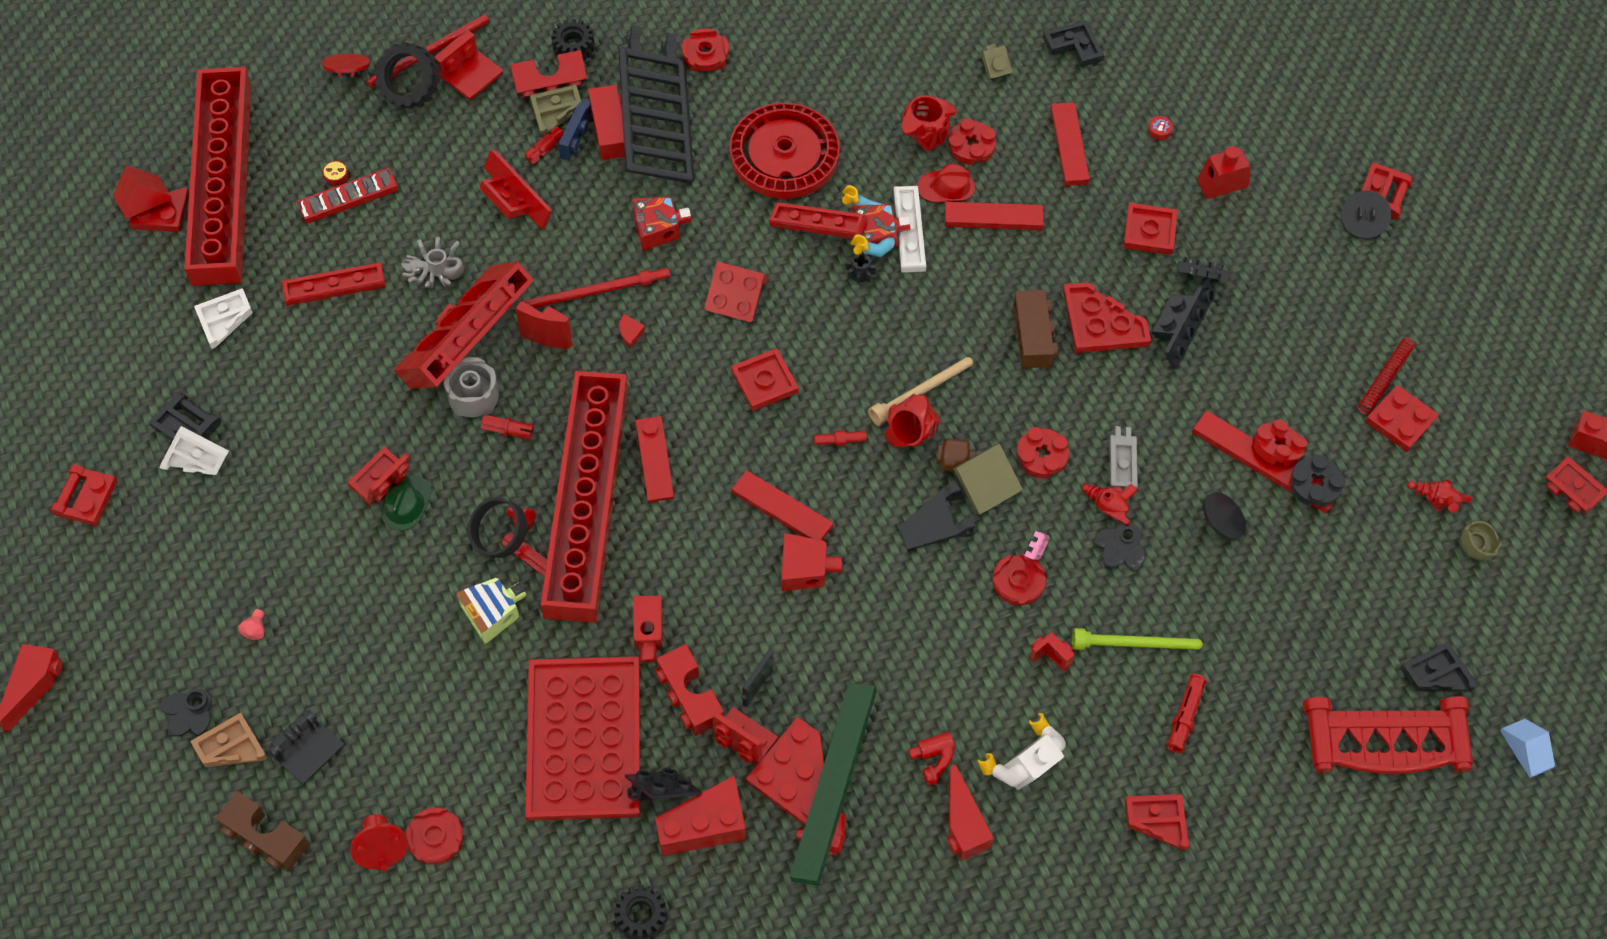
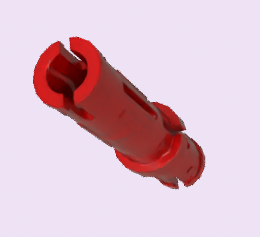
(1183, 723)

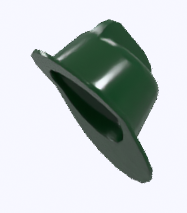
(406, 503)

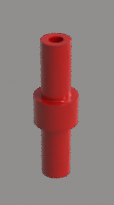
(840, 438)

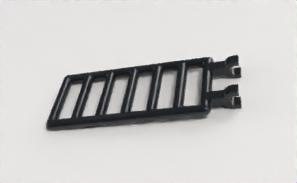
(669, 59)

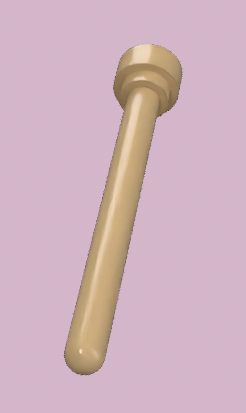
(879, 412)

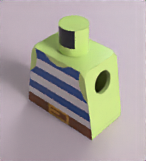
(491, 606)

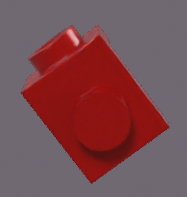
(1057, 651)

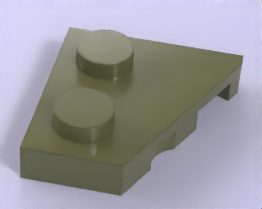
(554, 107)

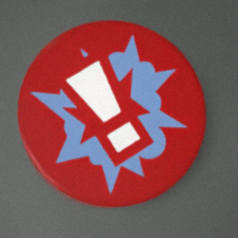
(1160, 128)

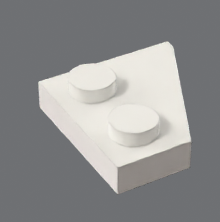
(223, 315)
(194, 453)

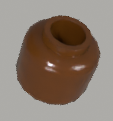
(953, 453)

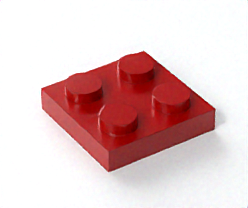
(1150, 228)
(764, 379)
(1402, 418)

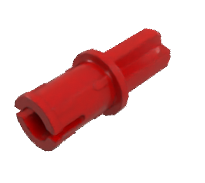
(507, 427)

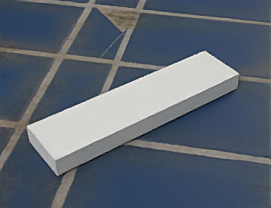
(911, 241)

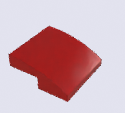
(544, 328)

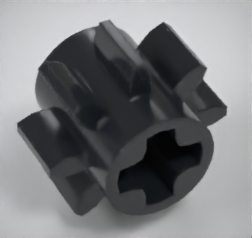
(860, 267)

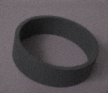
(474, 523)

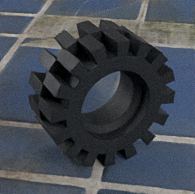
(573, 30)
(640, 896)

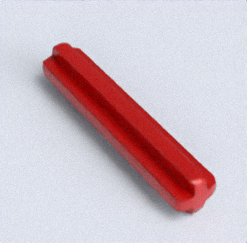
(529, 556)

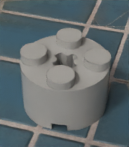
(472, 388)

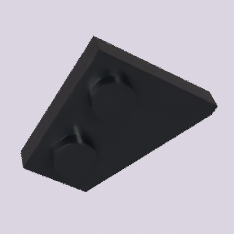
(1212, 271)

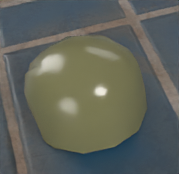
(1480, 540)

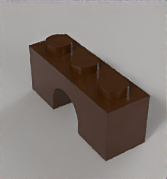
(280, 847)

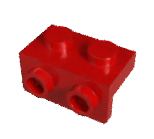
(1576, 486)

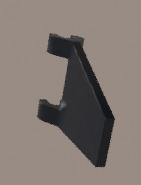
(934, 521)

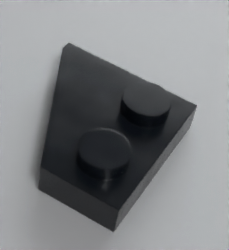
(1439, 671)

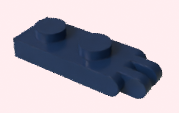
(576, 127)

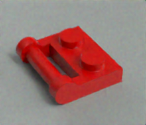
(1379, 181)
(91, 499)

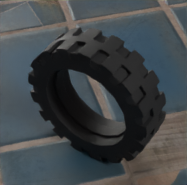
(385, 69)

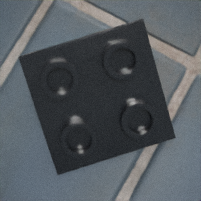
(304, 746)
(659, 785)

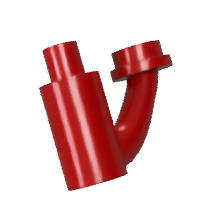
(931, 747)

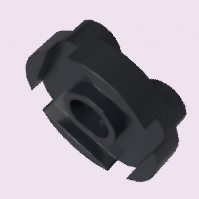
(1319, 468)

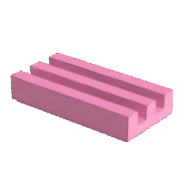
(1038, 546)

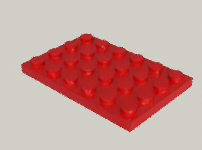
(582, 738)

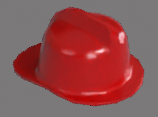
(947, 184)

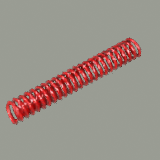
(1388, 376)

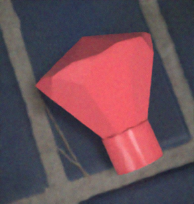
(253, 626)

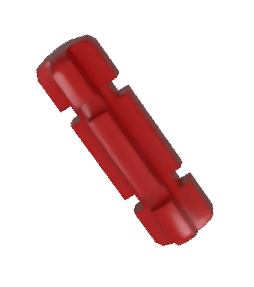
(544, 145)

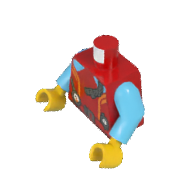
(881, 227)

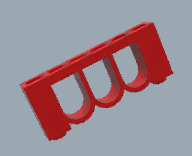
(464, 325)

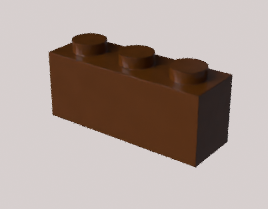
(1034, 329)

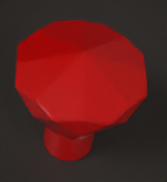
(529, 513)

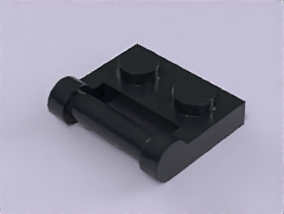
(169, 420)

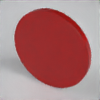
(346, 63)

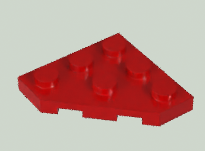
(1101, 321)
(791, 770)

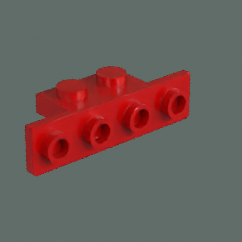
(512, 193)

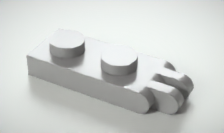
(1123, 459)

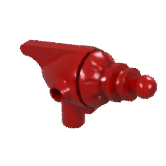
(1440, 494)
(1111, 500)

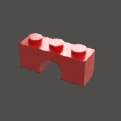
(529, 80)
(677, 670)

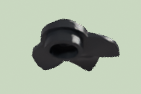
(1120, 549)
(184, 714)

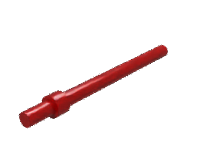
(434, 47)
(643, 278)

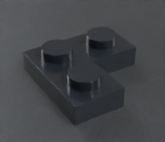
(1075, 37)

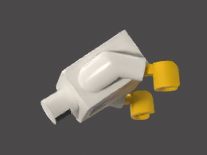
(1031, 761)

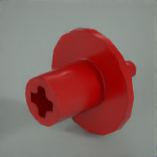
(378, 844)

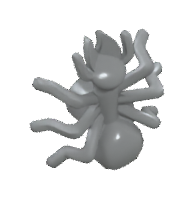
(435, 263)

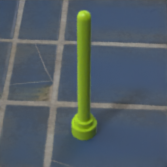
(1083, 639)

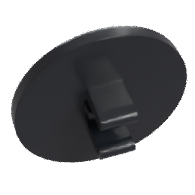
(1366, 214)
(1224, 516)

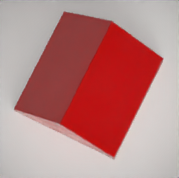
(139, 192)

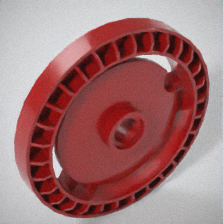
(782, 146)

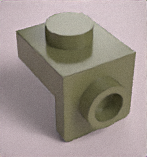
(995, 61)

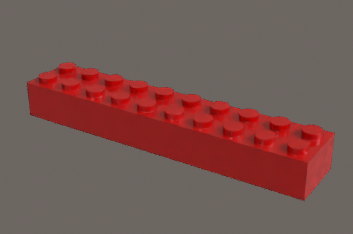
(218, 177)
(585, 497)

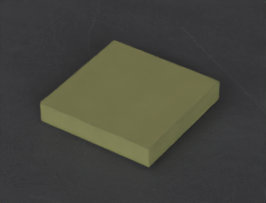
(988, 479)

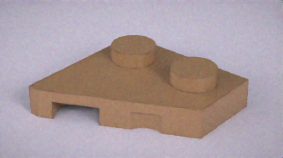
(228, 744)

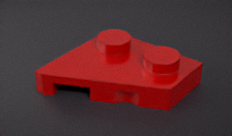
(165, 216)
(1159, 818)

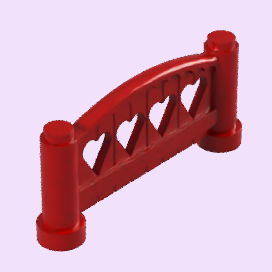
(1447, 725)

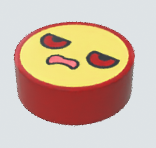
(335, 173)

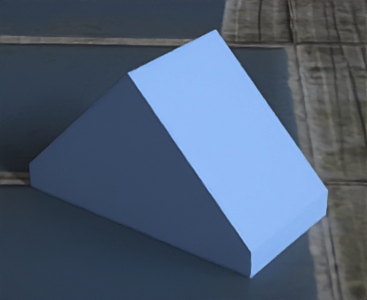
(1531, 746)

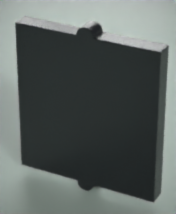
(757, 678)

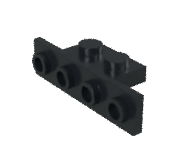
(1182, 319)

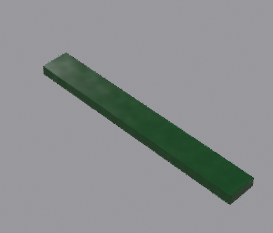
(833, 785)

